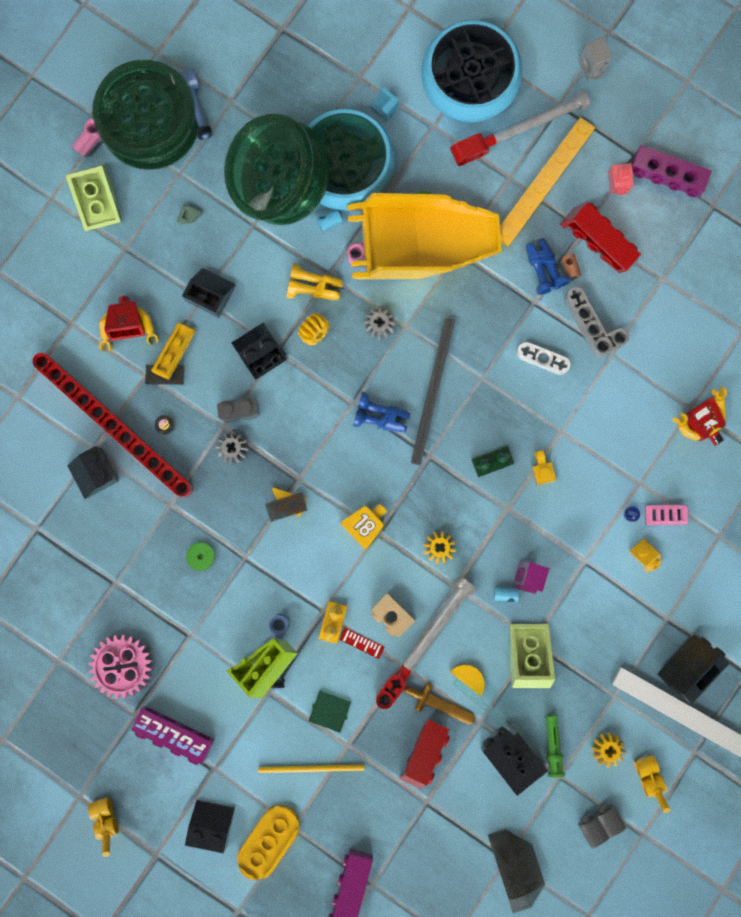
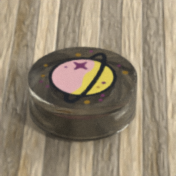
(164, 425)

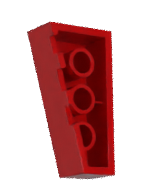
(601, 236)

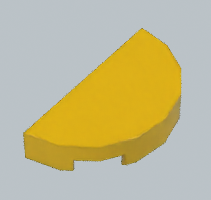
(470, 676)

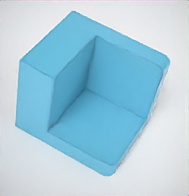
(385, 104)

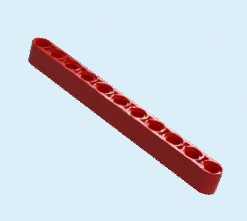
(104, 421)

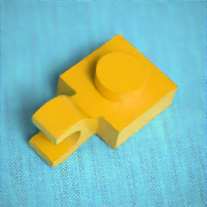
(543, 471)

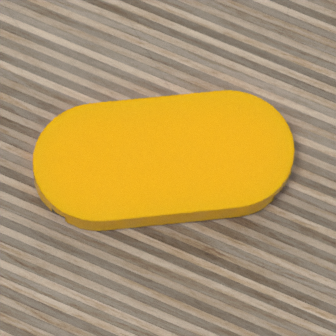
(268, 842)

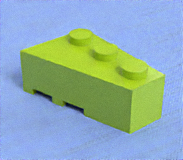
(263, 668)

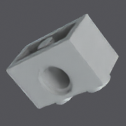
(595, 59)

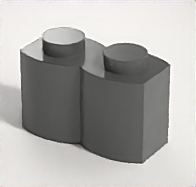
(232, 411)
(601, 825)

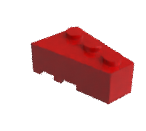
(426, 755)

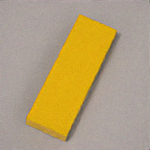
(173, 351)

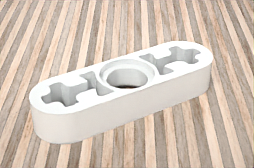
(554, 368)

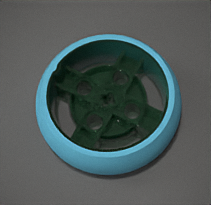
(376, 146)

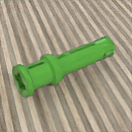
(554, 756)

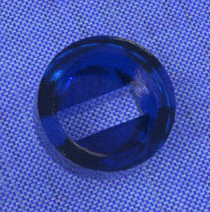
(631, 518)

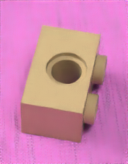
(403, 619)

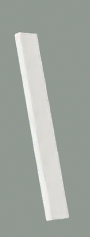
(678, 710)

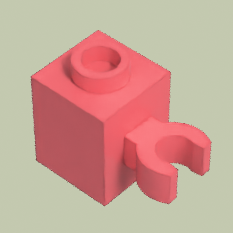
(621, 178)

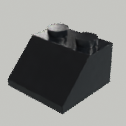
(92, 472)
(210, 826)

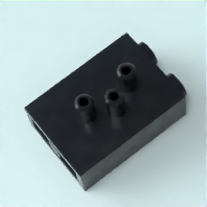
(693, 668)
(513, 760)

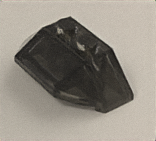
(517, 869)

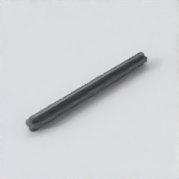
(432, 391)

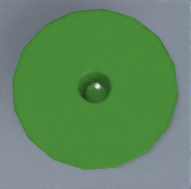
(200, 556)

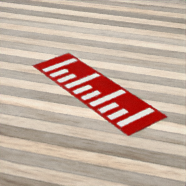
(362, 643)

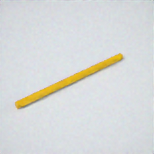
(273, 769)

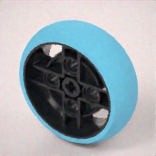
(503, 58)

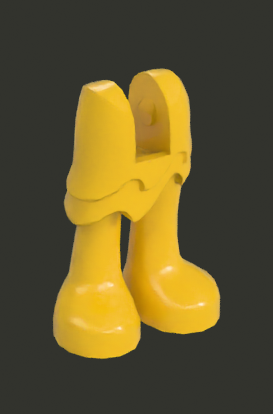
(320, 291)

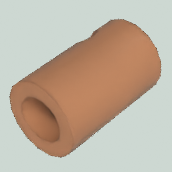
(571, 266)

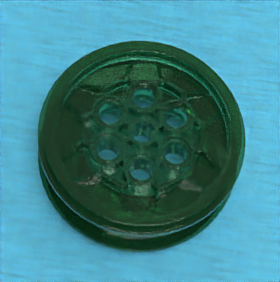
(160, 143)
(276, 169)

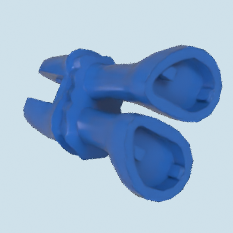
(545, 257)
(387, 422)

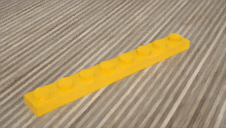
(545, 181)

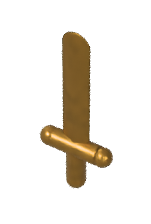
(428, 699)

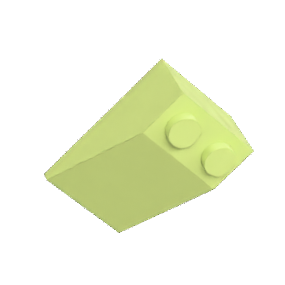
(94, 197)
(531, 656)

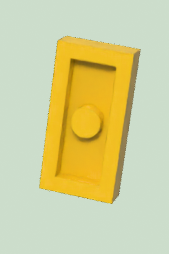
(333, 622)

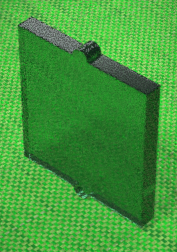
(329, 711)

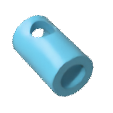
(329, 220)
(506, 594)

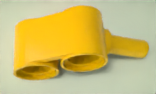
(651, 781)
(106, 822)

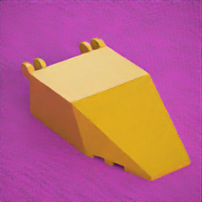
(422, 235)

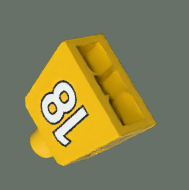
(365, 524)

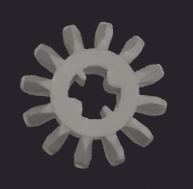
(372, 326)
(226, 451)

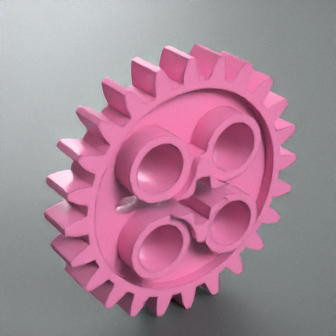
(123, 682)

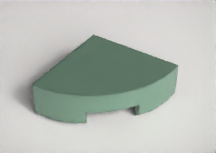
(188, 215)

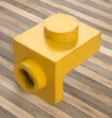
(646, 555)

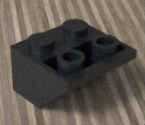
(208, 292)
(259, 351)

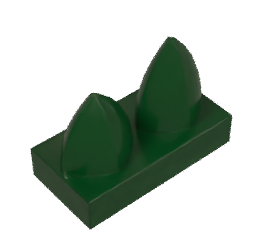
(492, 461)

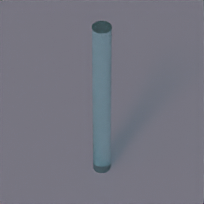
(485, 706)

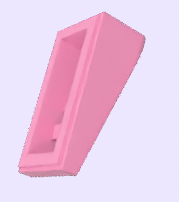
(683, 512)

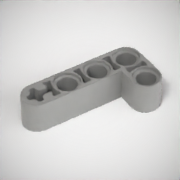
(593, 321)

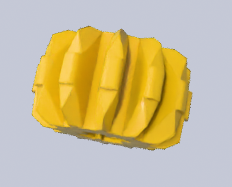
(313, 329)
(439, 554)
(613, 755)

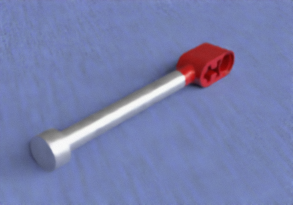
(478, 146)
(465, 589)

